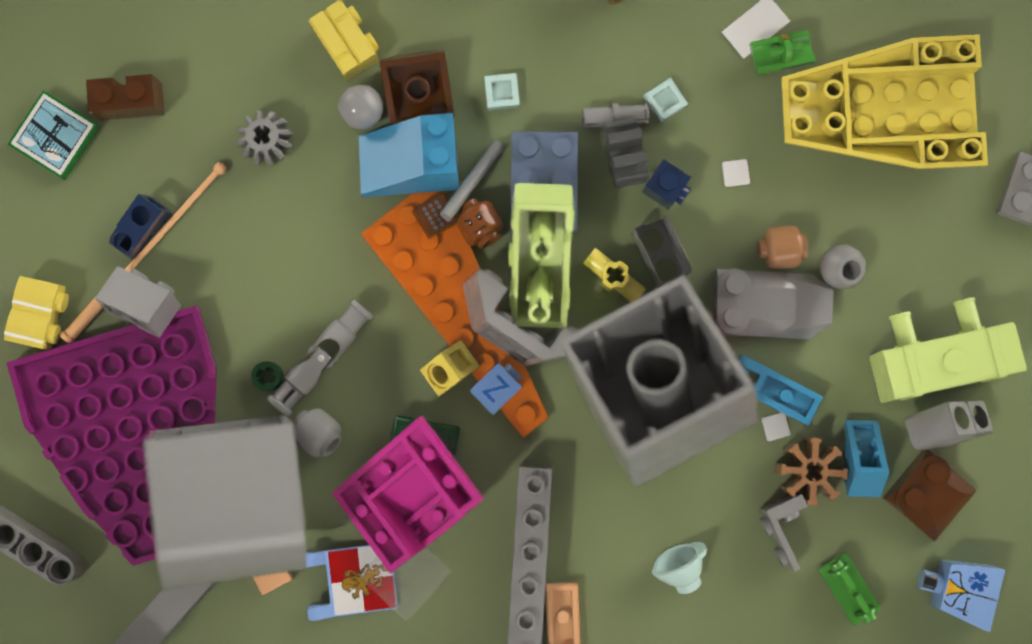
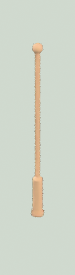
(94, 307)

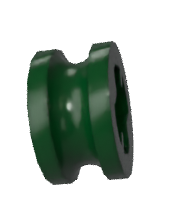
(268, 385)

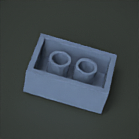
(545, 160)

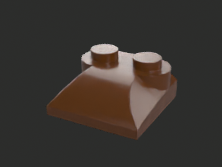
(416, 85)
(929, 494)

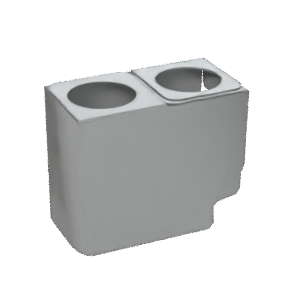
(670, 240)
(936, 428)

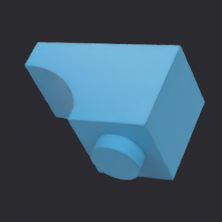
(864, 458)

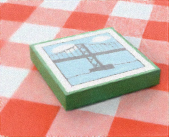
(53, 135)

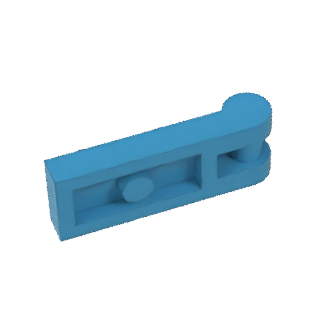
(782, 392)

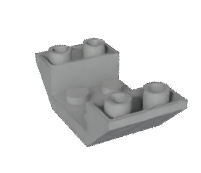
(482, 295)

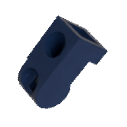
(138, 225)

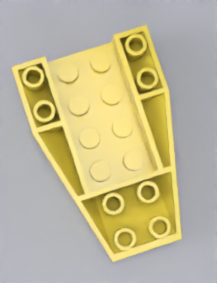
(892, 104)

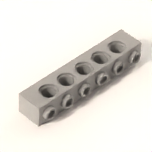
(530, 555)

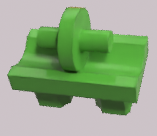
(782, 52)

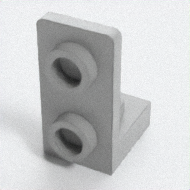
(787, 510)

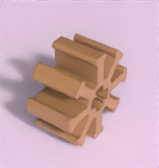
(821, 470)

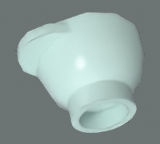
(681, 566)

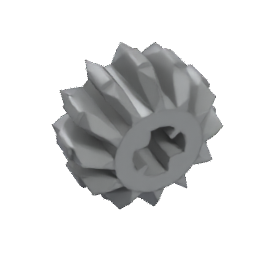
(253, 143)

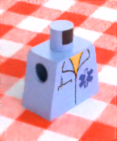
(965, 590)

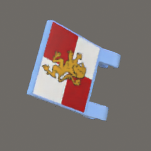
(346, 589)

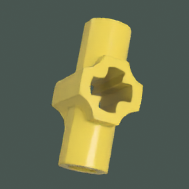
(599, 264)

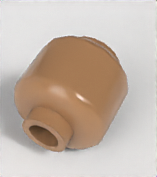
(783, 247)

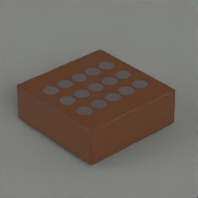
(429, 216)

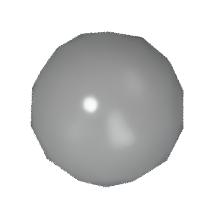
(360, 106)
(843, 266)

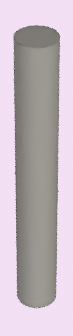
(471, 181)

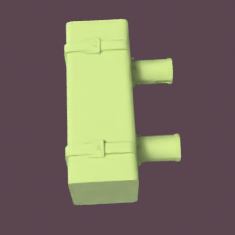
(541, 254)
(945, 362)

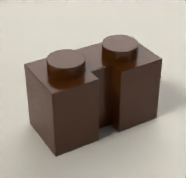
(137, 98)

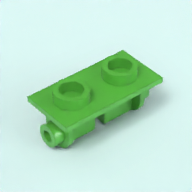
(850, 589)

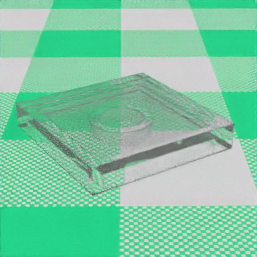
(408, 585)

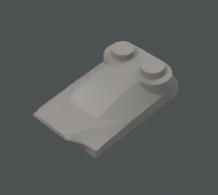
(771, 304)

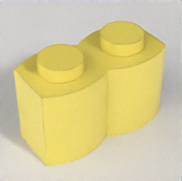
(36, 313)

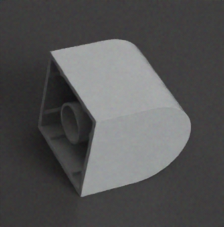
(661, 381)
(225, 501)

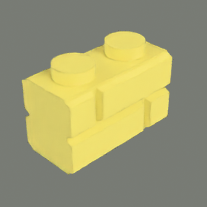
(344, 40)

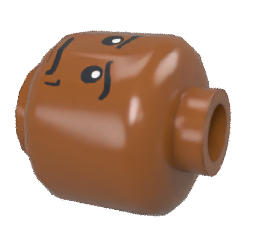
(480, 223)

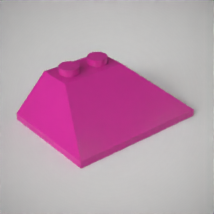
(407, 495)

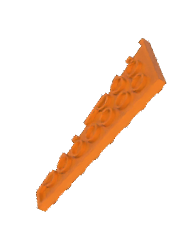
(433, 278)

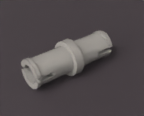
(598, 116)

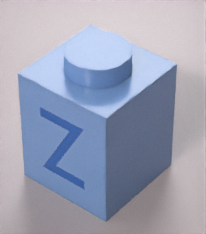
(497, 387)

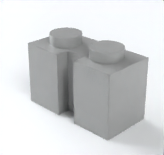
(138, 300)

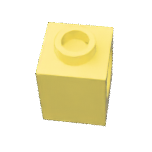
(449, 368)

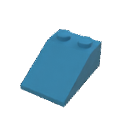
(410, 157)

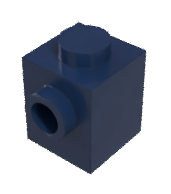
(667, 185)

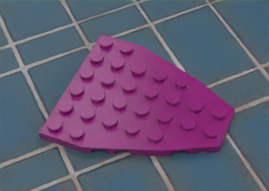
(98, 403)

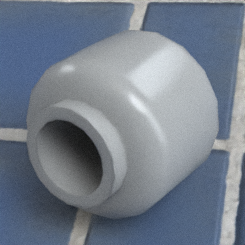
(317, 432)

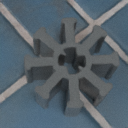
(625, 152)

